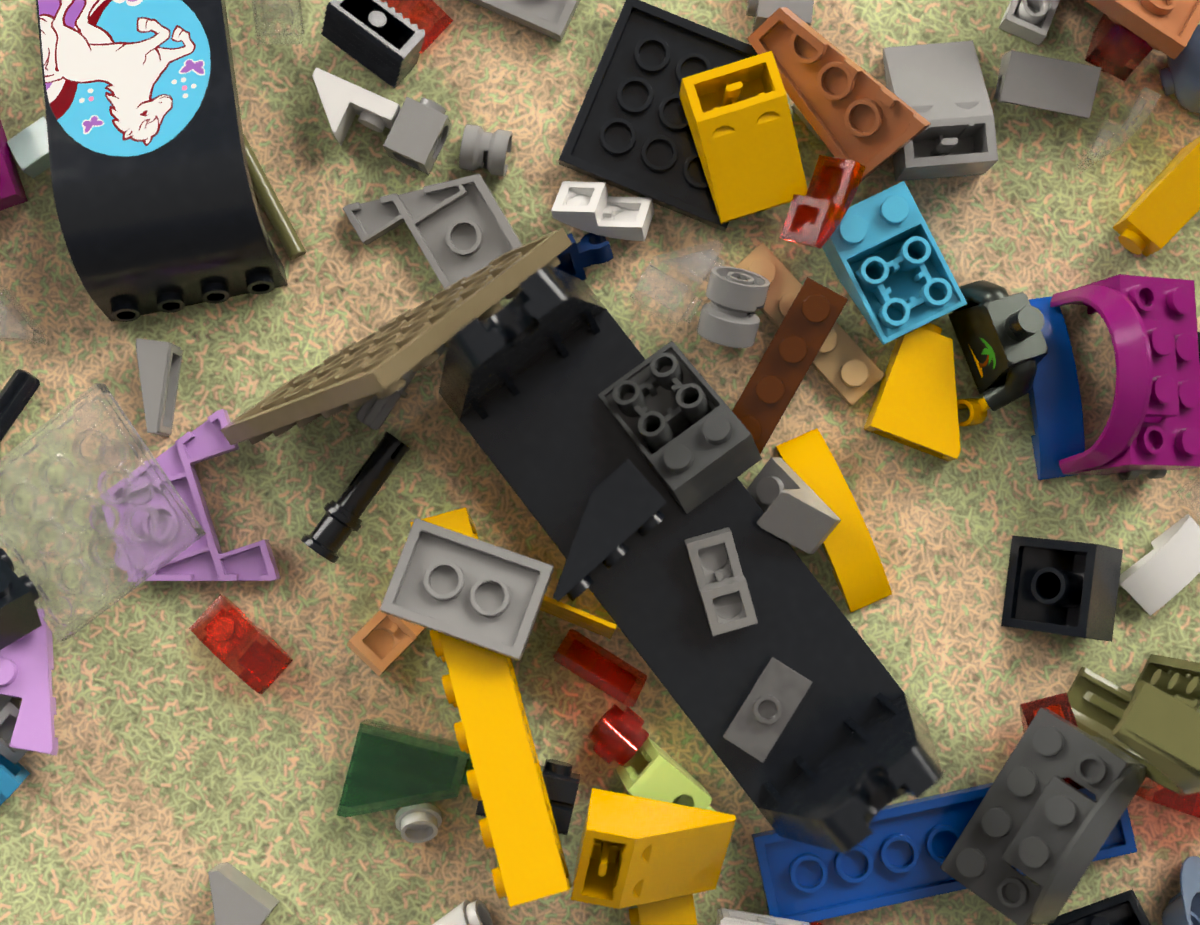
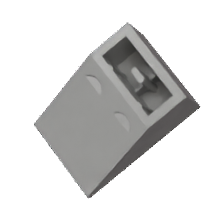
(950, 92)

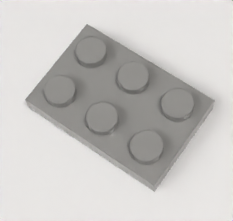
(467, 589)

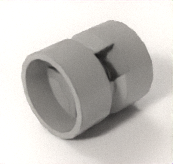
(731, 313)

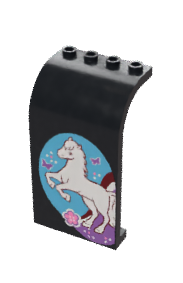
(151, 155)

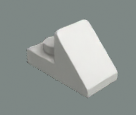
(345, 100)

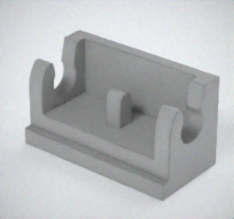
(1047, 83)

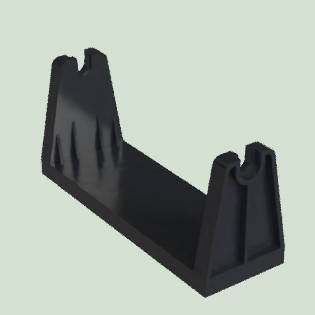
(532, 404)

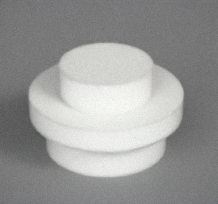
(418, 822)

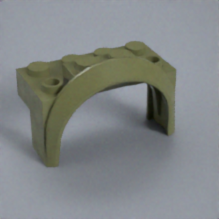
(1152, 723)

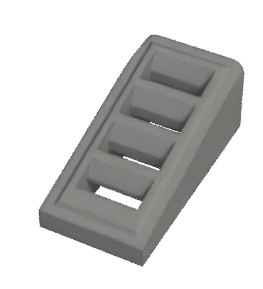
(159, 379)

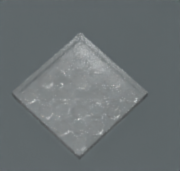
(88, 511)

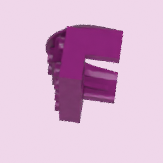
(1157, 375)

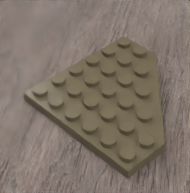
(401, 345)

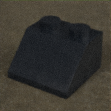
(1062, 587)

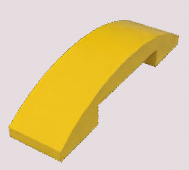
(849, 545)

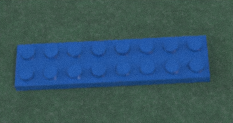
(890, 865)

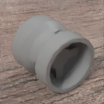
(485, 150)

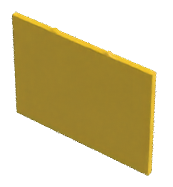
(578, 617)

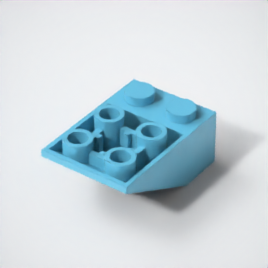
(892, 264)

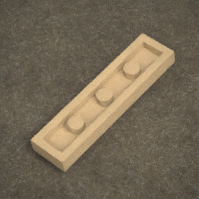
(840, 358)

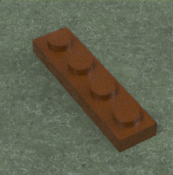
(788, 359)

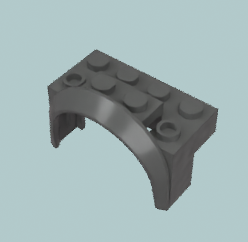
(1043, 821)

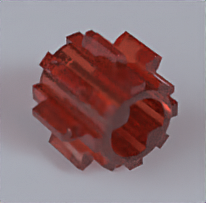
(618, 735)

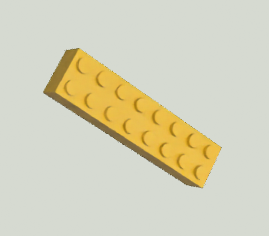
(503, 759)

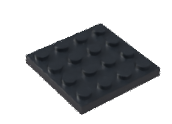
(632, 115)

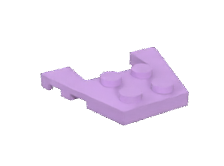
(205, 558)
(28, 676)

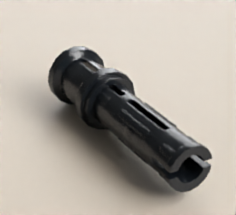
(344, 515)

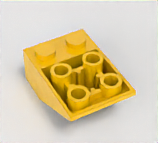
(744, 136)
(647, 850)

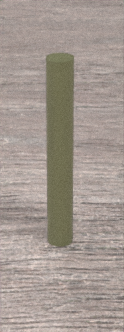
(272, 206)

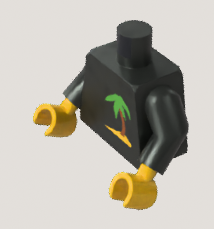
(1000, 344)

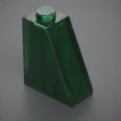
(400, 769)

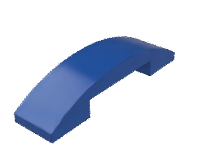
(1055, 397)

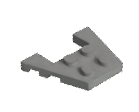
(452, 222)

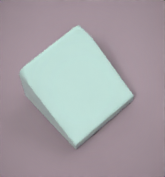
(32, 148)

